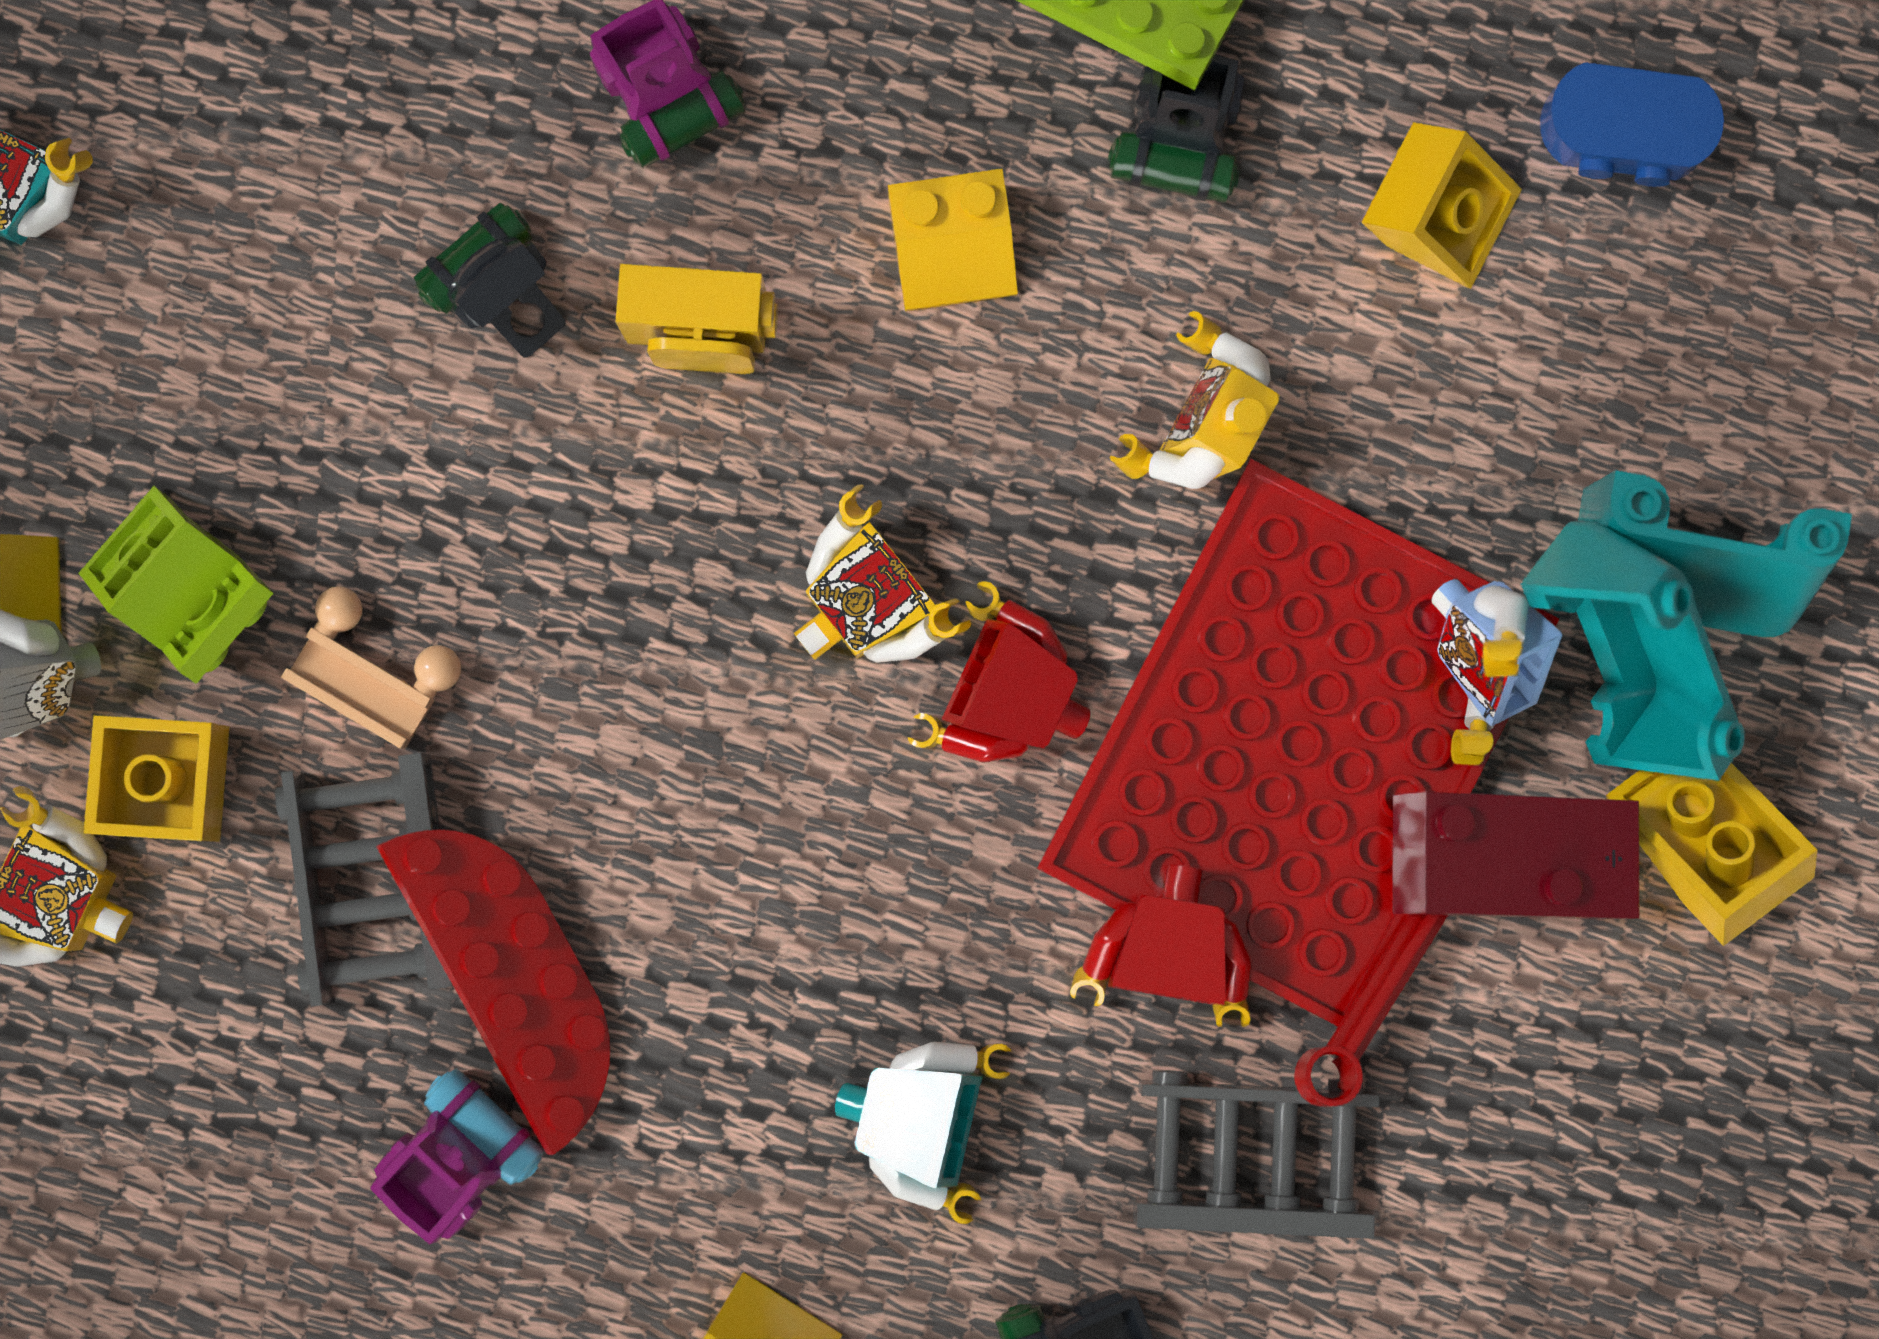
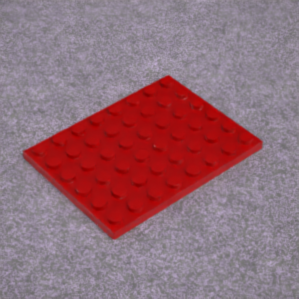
(1273, 738)

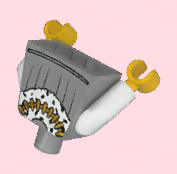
(38, 672)

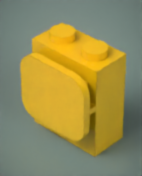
(696, 316)

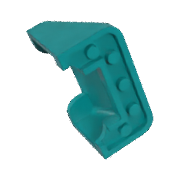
(1732, 581)
(1659, 673)

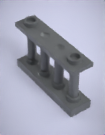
(409, 786)
(1223, 1205)

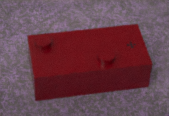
(1515, 856)

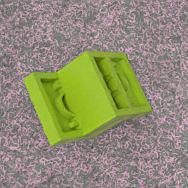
(176, 585)

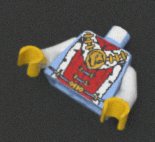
(1497, 655)

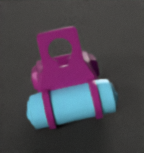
(464, 1147)

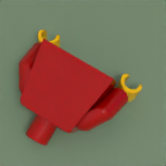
(1010, 689)
(1171, 950)

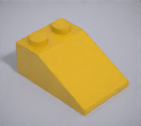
(1719, 846)

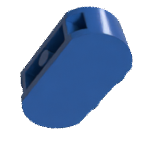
(1631, 123)

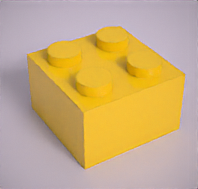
(156, 778)

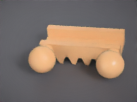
(358, 685)

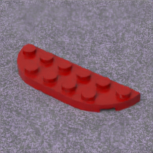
(509, 973)

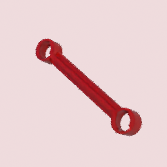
(1369, 1010)

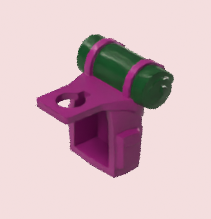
(667, 91)

